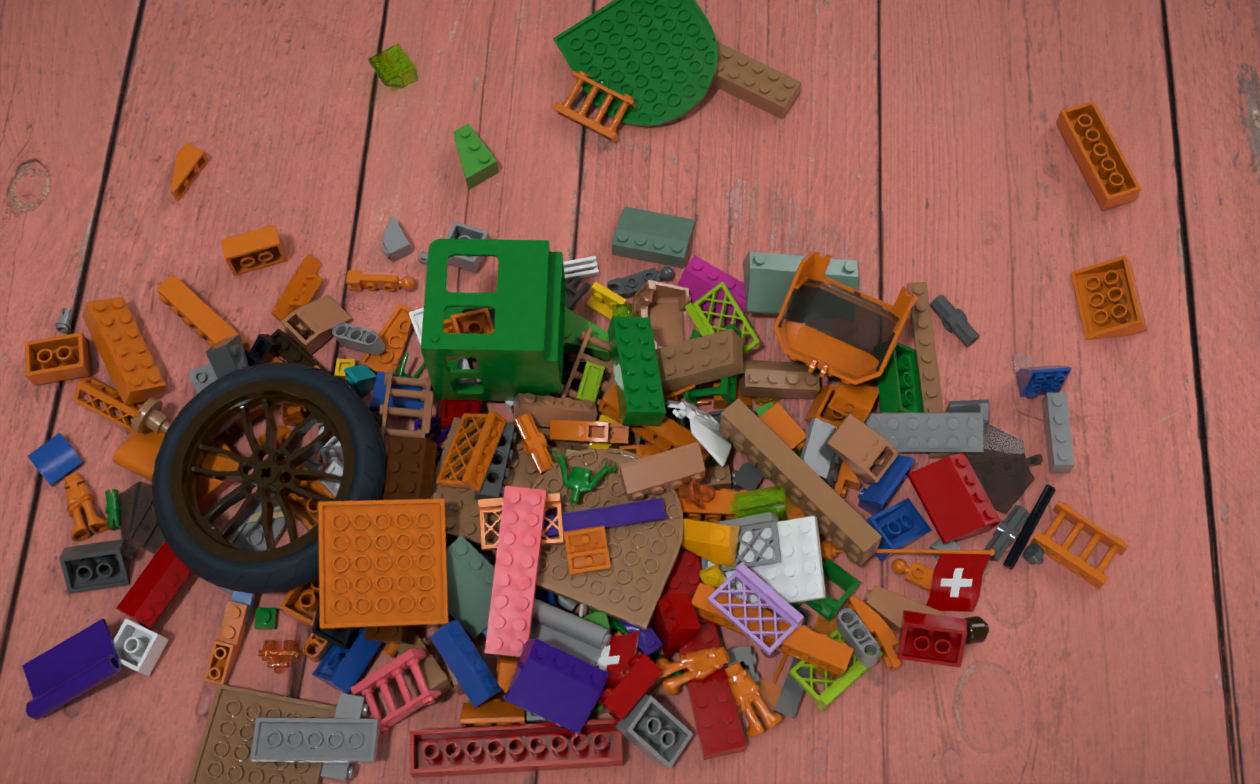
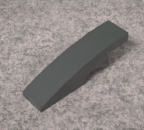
(791, 693)

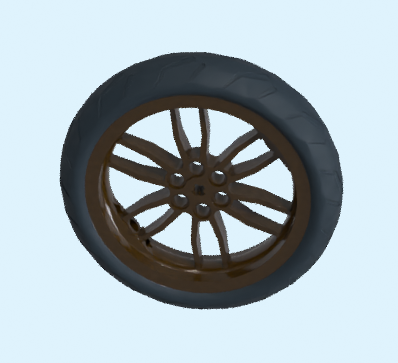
(203, 419)

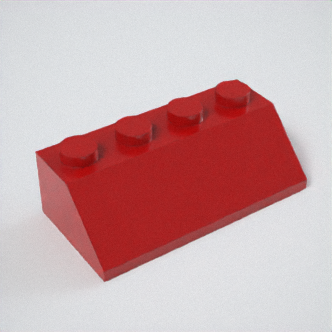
(155, 588)

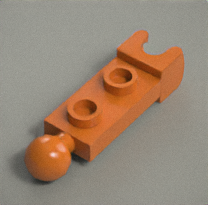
(359, 281)
(916, 574)

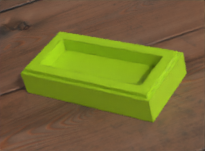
(590, 382)

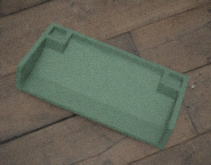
(771, 275)

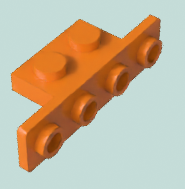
(300, 288)

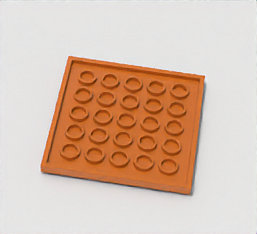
(382, 563)

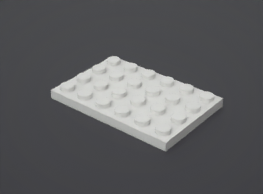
(801, 568)

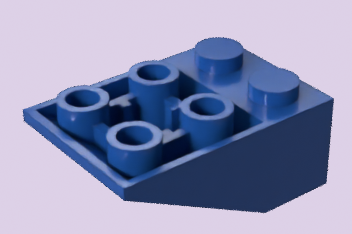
(1041, 380)

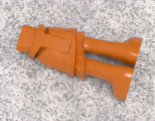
(80, 500)
(698, 663)
(746, 691)

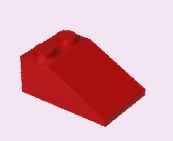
(675, 621)

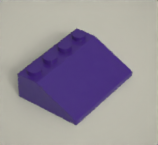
(555, 685)

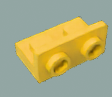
(603, 300)

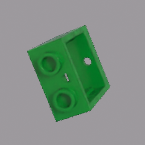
(828, 607)

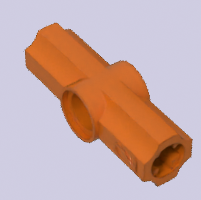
(534, 443)

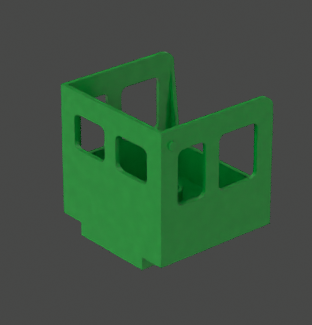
(528, 331)

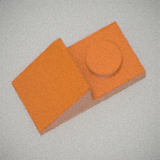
(846, 480)

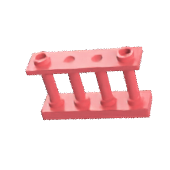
(381, 678)

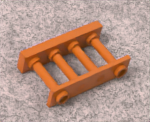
(580, 116)
(1074, 563)

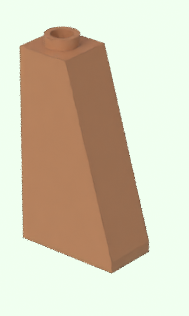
(891, 606)

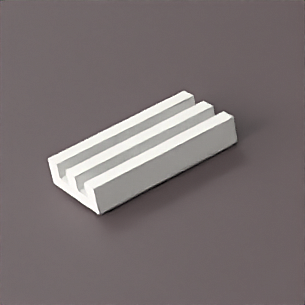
(580, 265)

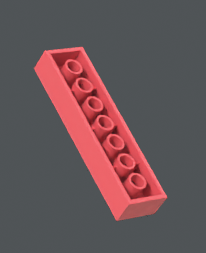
(516, 570)

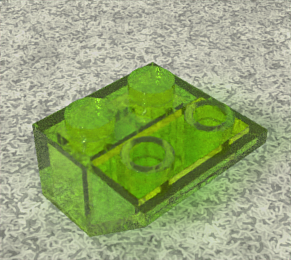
(394, 67)

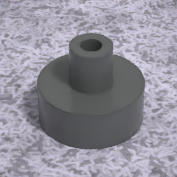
(1033, 554)

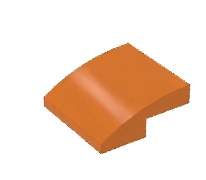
(587, 549)

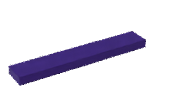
(610, 516)

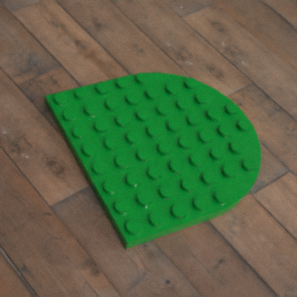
(645, 49)

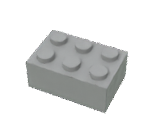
(655, 731)

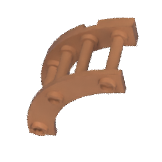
(424, 413)

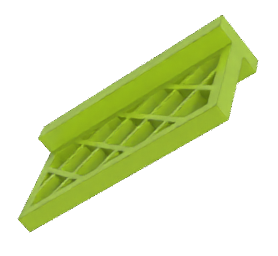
(704, 324)
(837, 687)

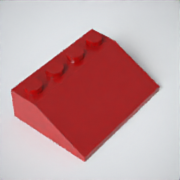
(954, 498)

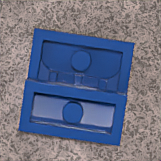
(55, 459)

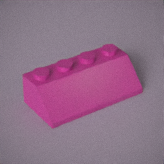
(703, 277)

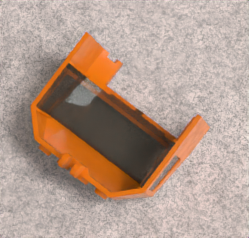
(838, 325)

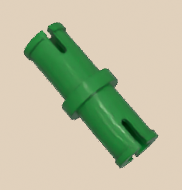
(113, 509)

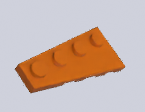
(395, 337)

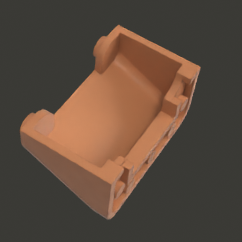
(665, 308)

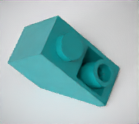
(360, 379)

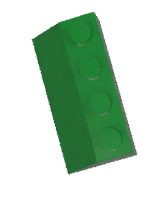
(900, 382)

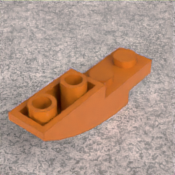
(589, 431)
(879, 630)
(228, 643)

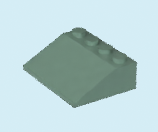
(653, 237)
(468, 586)

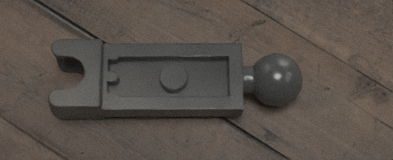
(631, 284)

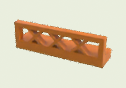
(109, 396)

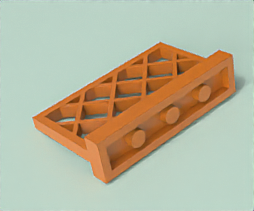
(480, 454)
(494, 506)

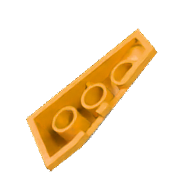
(711, 540)

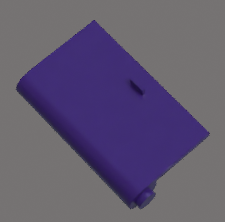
(71, 669)

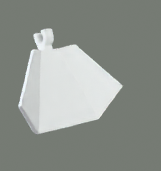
(703, 428)

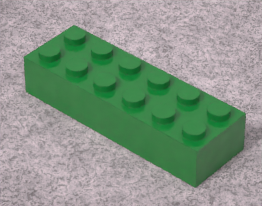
(636, 371)

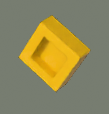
(342, 364)
(713, 576)

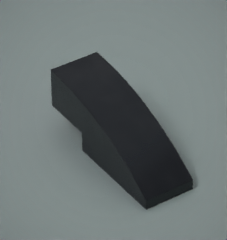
(262, 350)

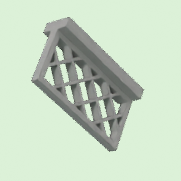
(751, 523)

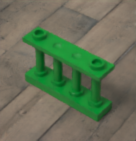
(727, 387)

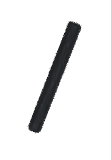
(1029, 527)

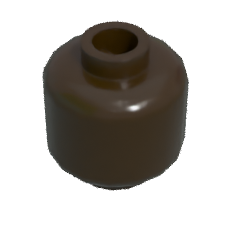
(976, 630)

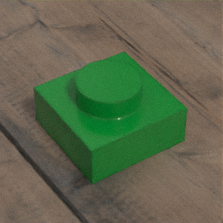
(265, 618)

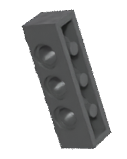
(499, 472)

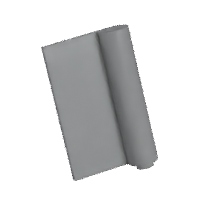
(569, 632)

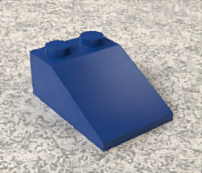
(898, 526)

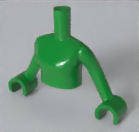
(580, 477)

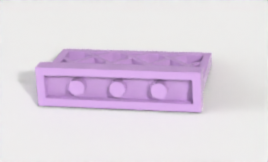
(768, 597)

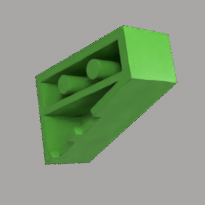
(475, 158)
(572, 331)

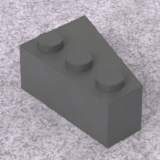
(227, 356)

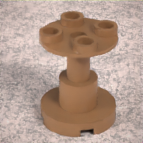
(151, 417)

